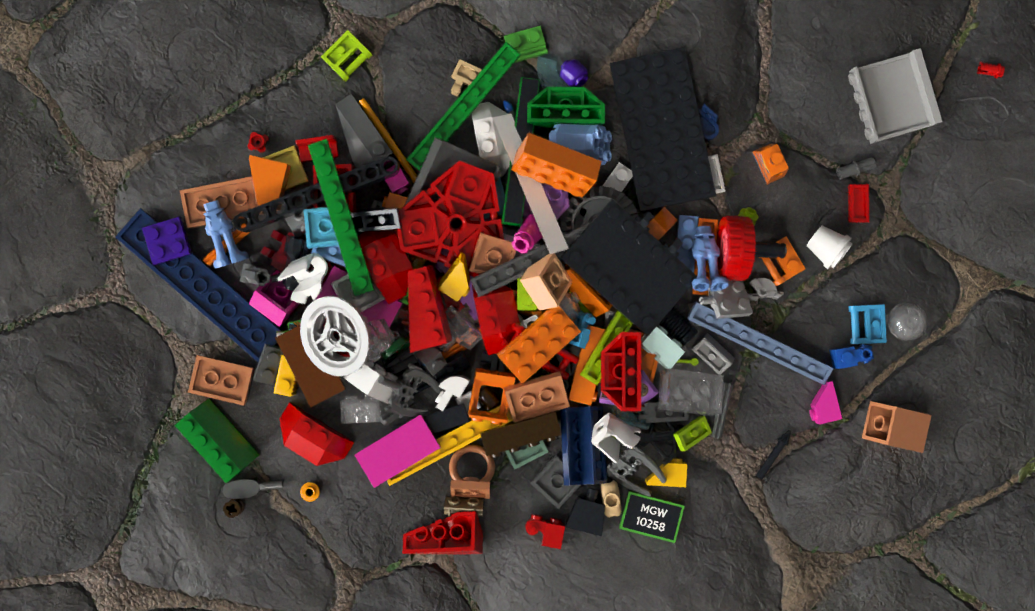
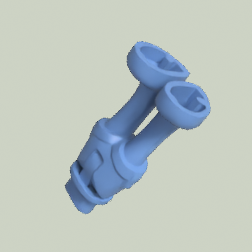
(219, 224)
(707, 250)

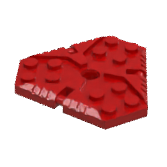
(464, 194)

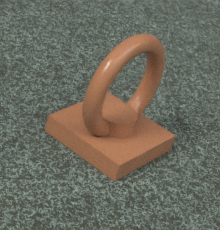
(471, 486)

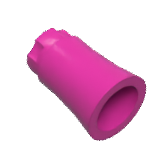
(527, 235)

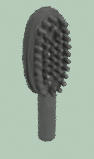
(246, 488)

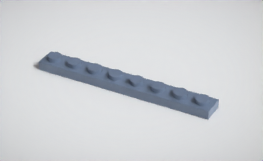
(760, 343)

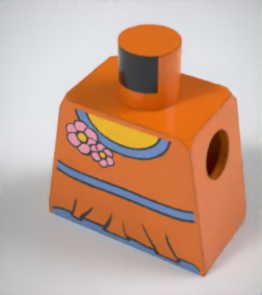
(771, 162)

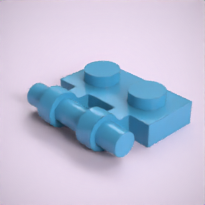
(582, 323)

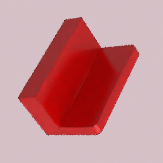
(304, 152)

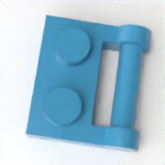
(873, 324)

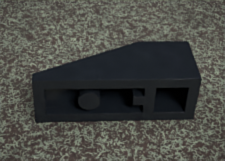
(376, 219)

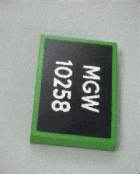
(651, 516)

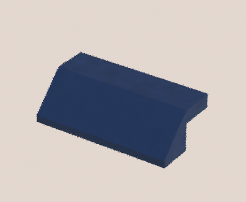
(581, 459)

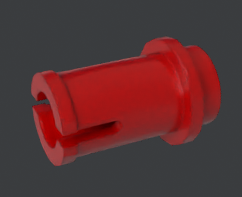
(991, 69)

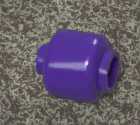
(574, 73)

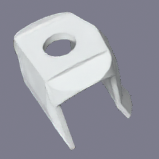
(309, 281)
(615, 427)

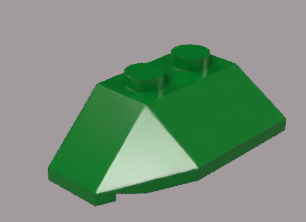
(565, 106)

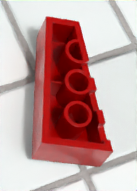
(426, 311)

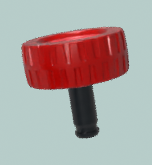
(739, 248)

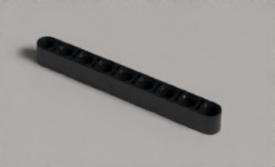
(307, 195)

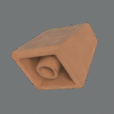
(896, 427)

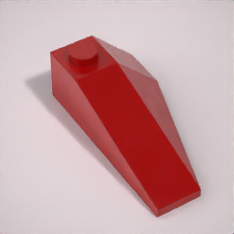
(451, 535)

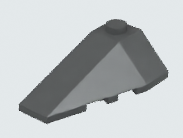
(361, 135)

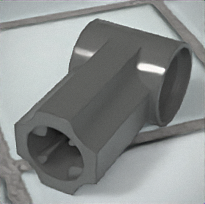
(254, 275)

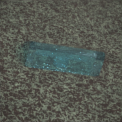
(630, 417)

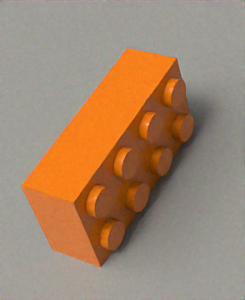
(556, 165)

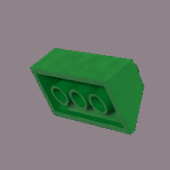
(217, 440)

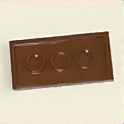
(313, 381)

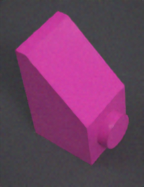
(825, 405)

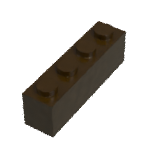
(520, 433)

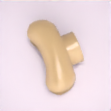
(611, 499)

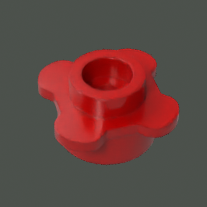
(254, 137)

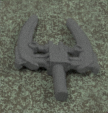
(403, 389)
(631, 467)

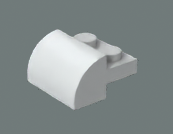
(453, 385)

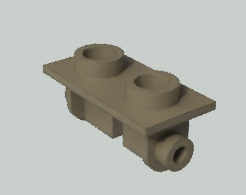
(456, 504)

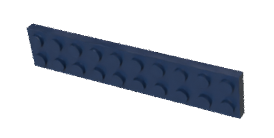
(204, 291)

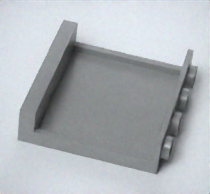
(895, 96)

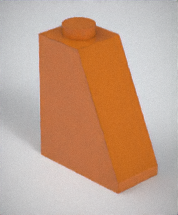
(269, 179)

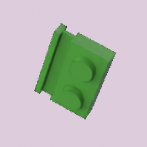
(528, 43)

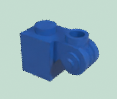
(849, 356)

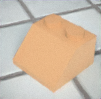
(546, 282)

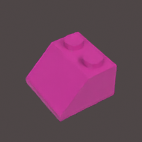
(274, 301)

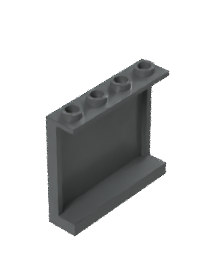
(438, 160)

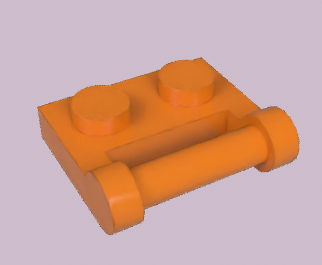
(789, 264)

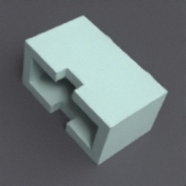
(665, 349)

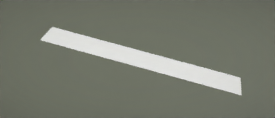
(532, 189)

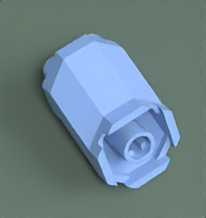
(586, 139)

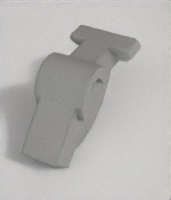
(765, 288)

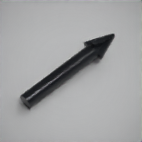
(783, 440)

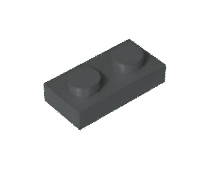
(268, 364)

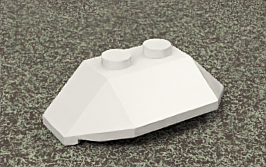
(487, 136)

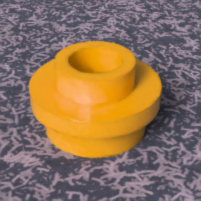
(316, 491)

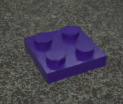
(166, 241)

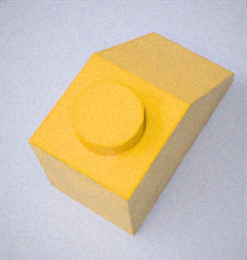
(456, 280)
(674, 472)

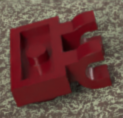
(280, 257)

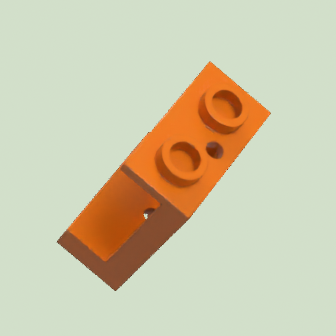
(495, 379)

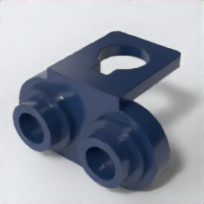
(708, 122)

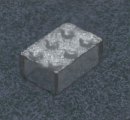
(690, 392)

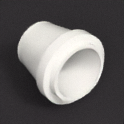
(829, 246)

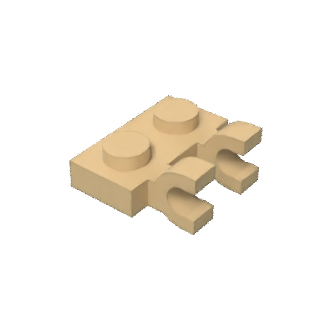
(463, 74)

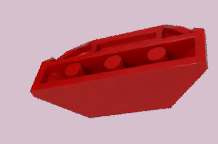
(386, 263)
(496, 316)
(622, 371)
(312, 437)

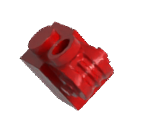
(552, 530)

